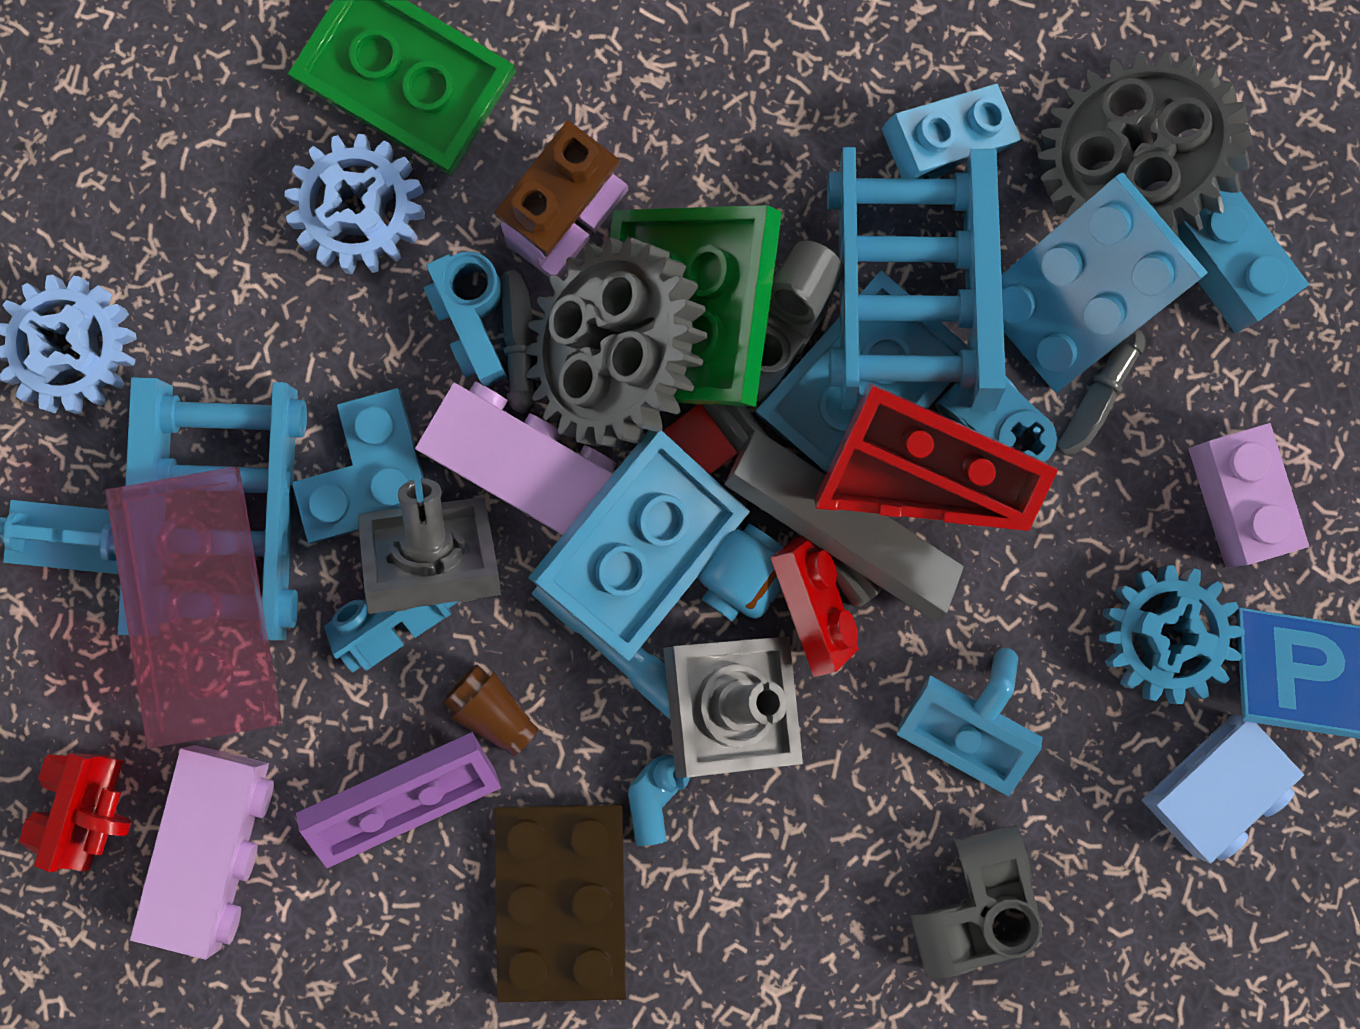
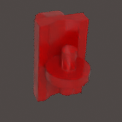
(80, 812)

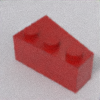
(926, 466)

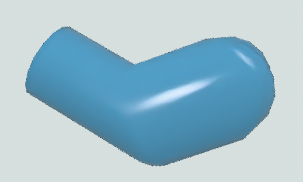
(648, 796)

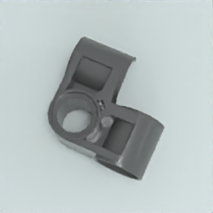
(796, 308)
(962, 935)

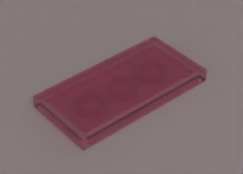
(193, 607)

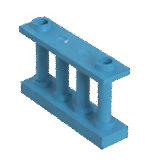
(974, 308)
(158, 413)

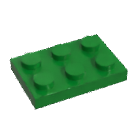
(404, 76)

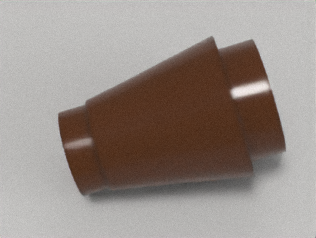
(490, 710)

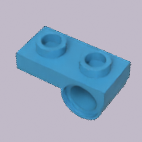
(942, 133)
(474, 348)

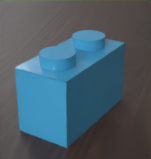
(1244, 262)

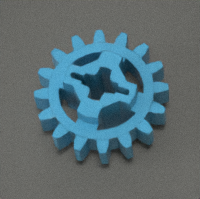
(1160, 657)

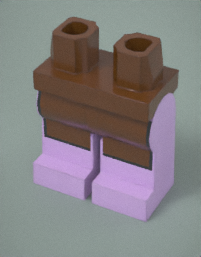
(563, 185)

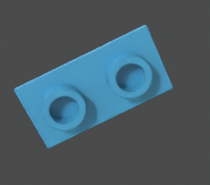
(58, 537)
(369, 638)

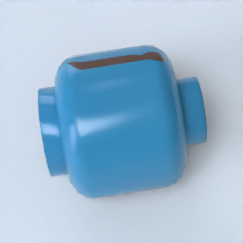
(742, 574)

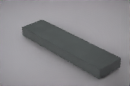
(862, 540)

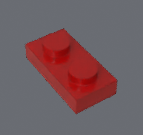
(811, 593)

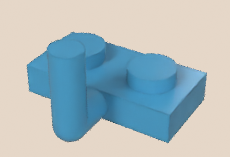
(974, 732)

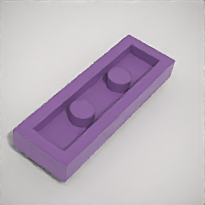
(398, 800)

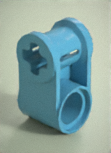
(1012, 418)

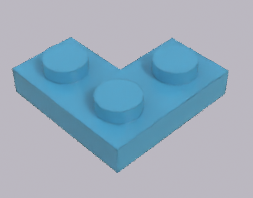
(382, 462)

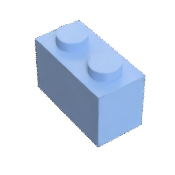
(1224, 789)

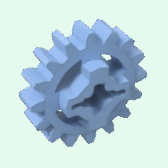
(336, 220)
(81, 326)

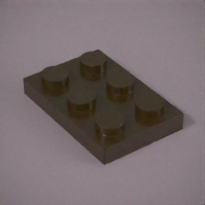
(560, 902)

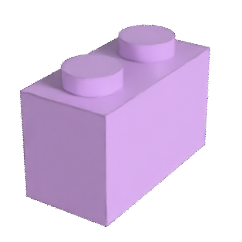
(1248, 496)

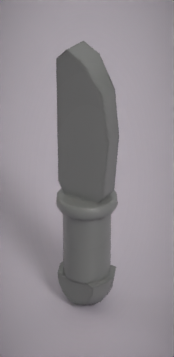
(517, 337)
(1102, 394)

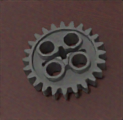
(1147, 142)
(615, 343)

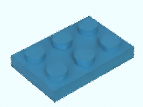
(1094, 282)
(810, 411)
(639, 544)

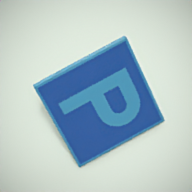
(1300, 673)

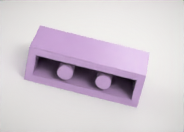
(514, 457)
(202, 852)

